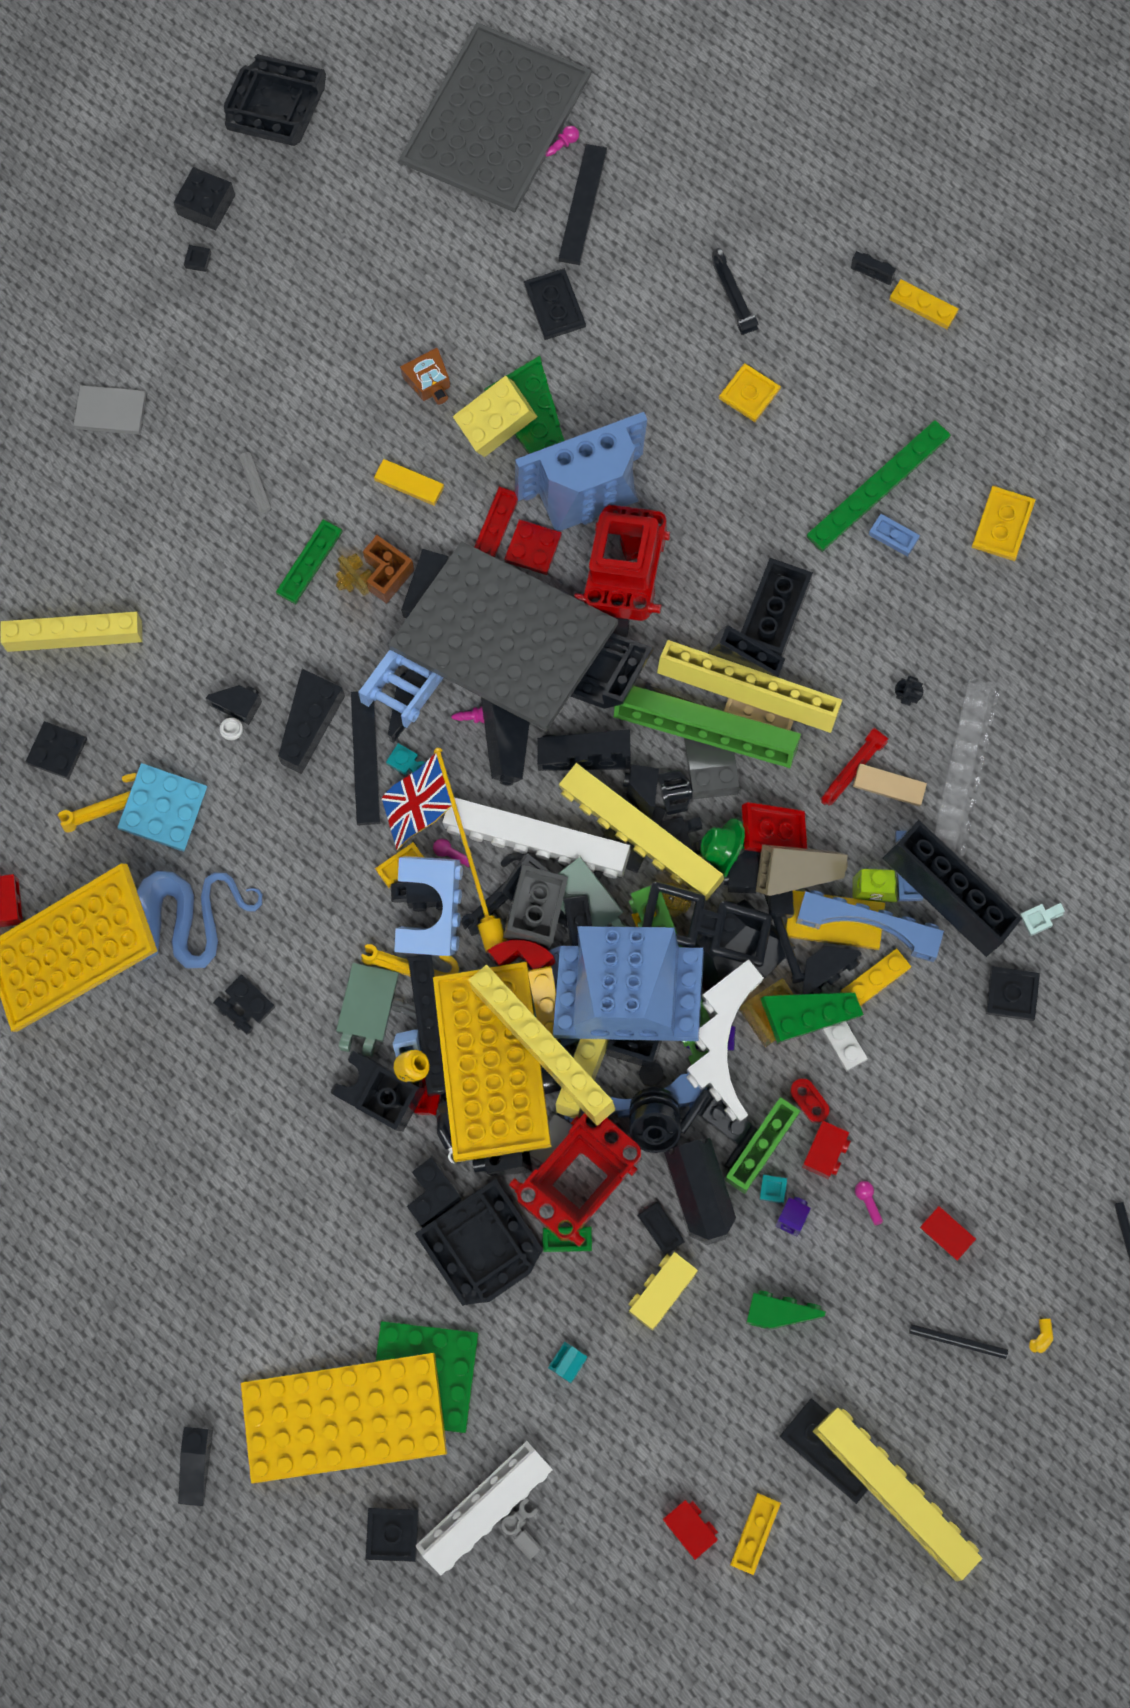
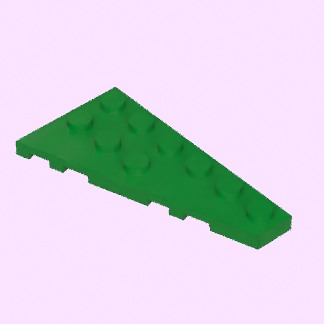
(533, 385)

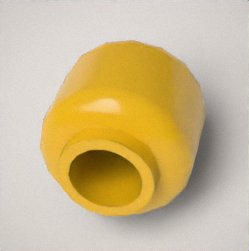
(411, 1066)

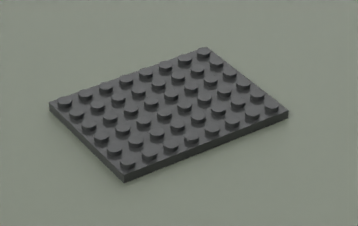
(495, 117)
(503, 635)

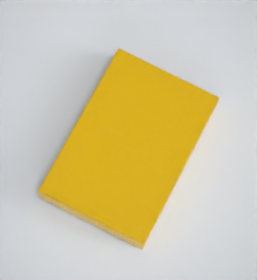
(1003, 523)

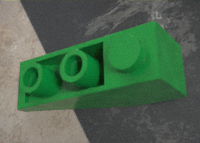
(777, 1313)

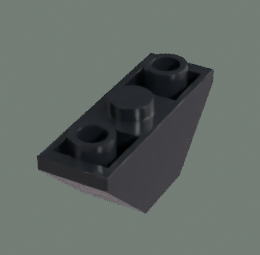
(827, 966)

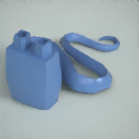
(164, 883)

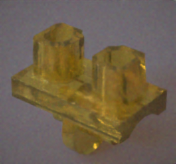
(349, 567)

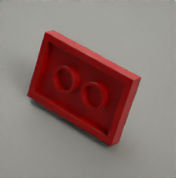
(773, 826)

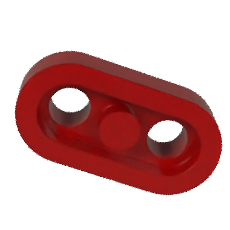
(809, 1101)

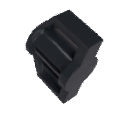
(675, 792)

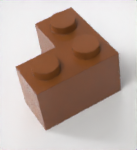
(391, 568)

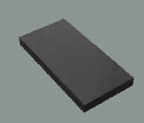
(807, 1444)

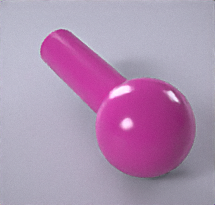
(443, 848)
(865, 1191)

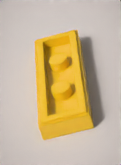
(409, 482)
(755, 1534)

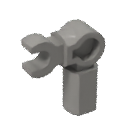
(523, 1540)

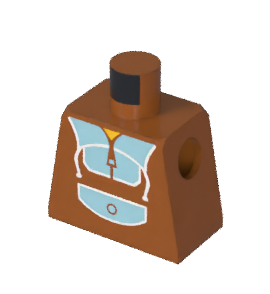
(427, 376)

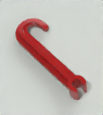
(874, 741)

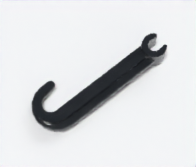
(746, 322)
(493, 902)

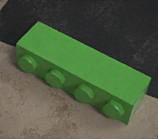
(762, 1145)

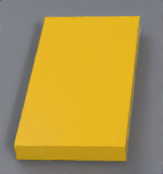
(841, 932)

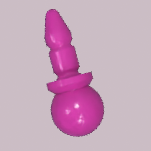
(569, 135)
(476, 715)

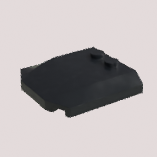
(283, 105)
(481, 1245)

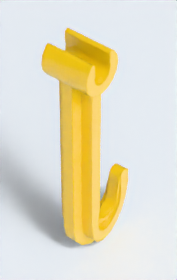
(70, 820)
(399, 964)

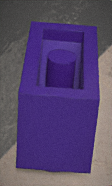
(793, 1216)

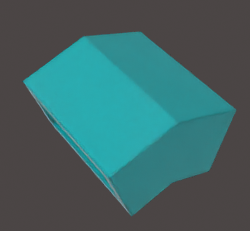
(567, 1362)

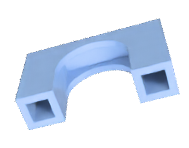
(444, 878)

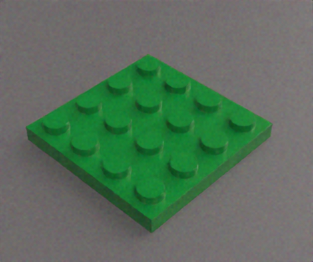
(454, 1362)

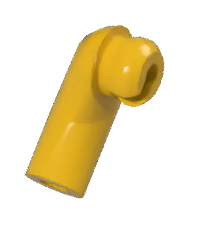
(1045, 1338)

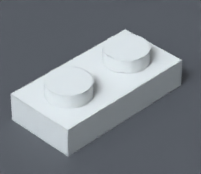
(845, 1045)

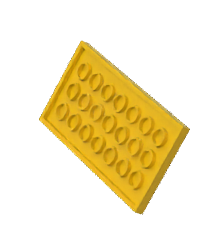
(72, 947)
(488, 1075)
(343, 1418)

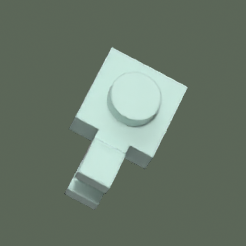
(1039, 919)

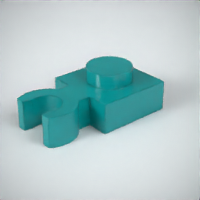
(403, 760)

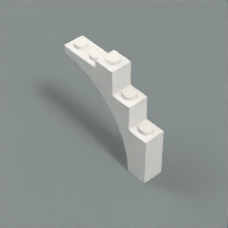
(712, 1068)

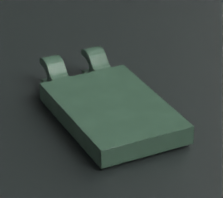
(601, 903)
(366, 1006)

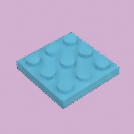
(162, 807)

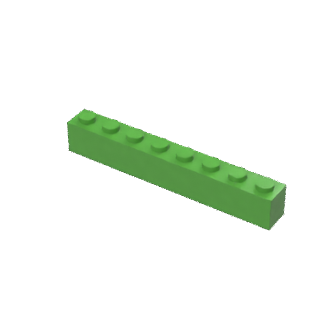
(709, 726)

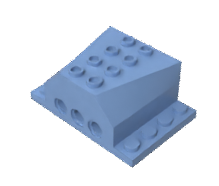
(584, 472)
(628, 986)

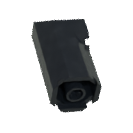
(701, 1191)

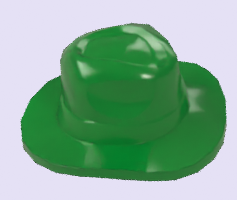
(723, 845)

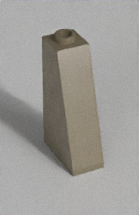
(795, 868)

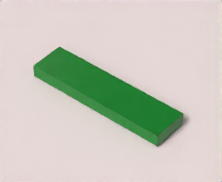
(309, 561)

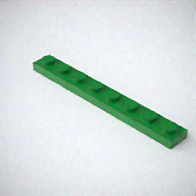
(878, 486)

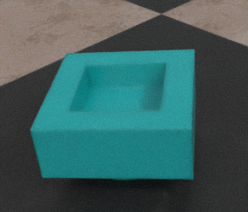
(773, 1189)

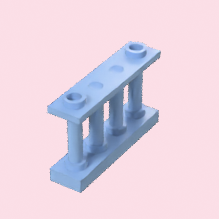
(385, 674)

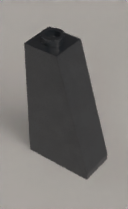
(505, 742)

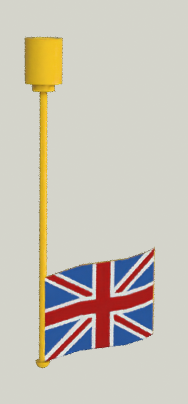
(420, 802)

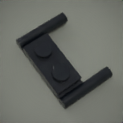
(714, 1114)

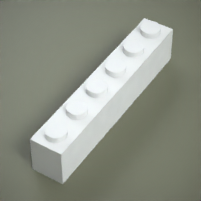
(483, 1508)

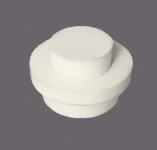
(231, 729)

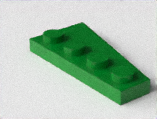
(803, 1014)

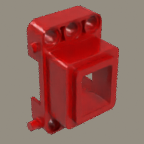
(625, 580)
(605, 1156)

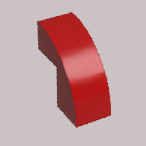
(530, 952)

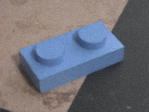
(894, 535)

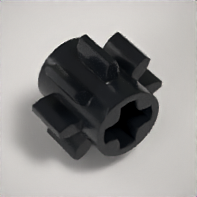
(909, 690)

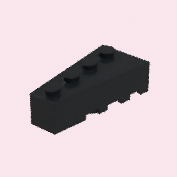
(590, 750)

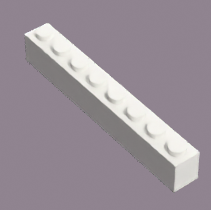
(538, 837)

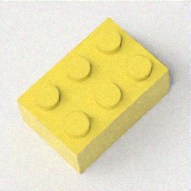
(495, 416)

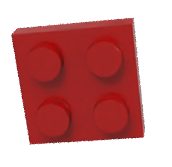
(533, 547)

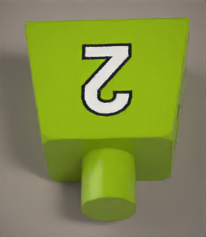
(875, 885)

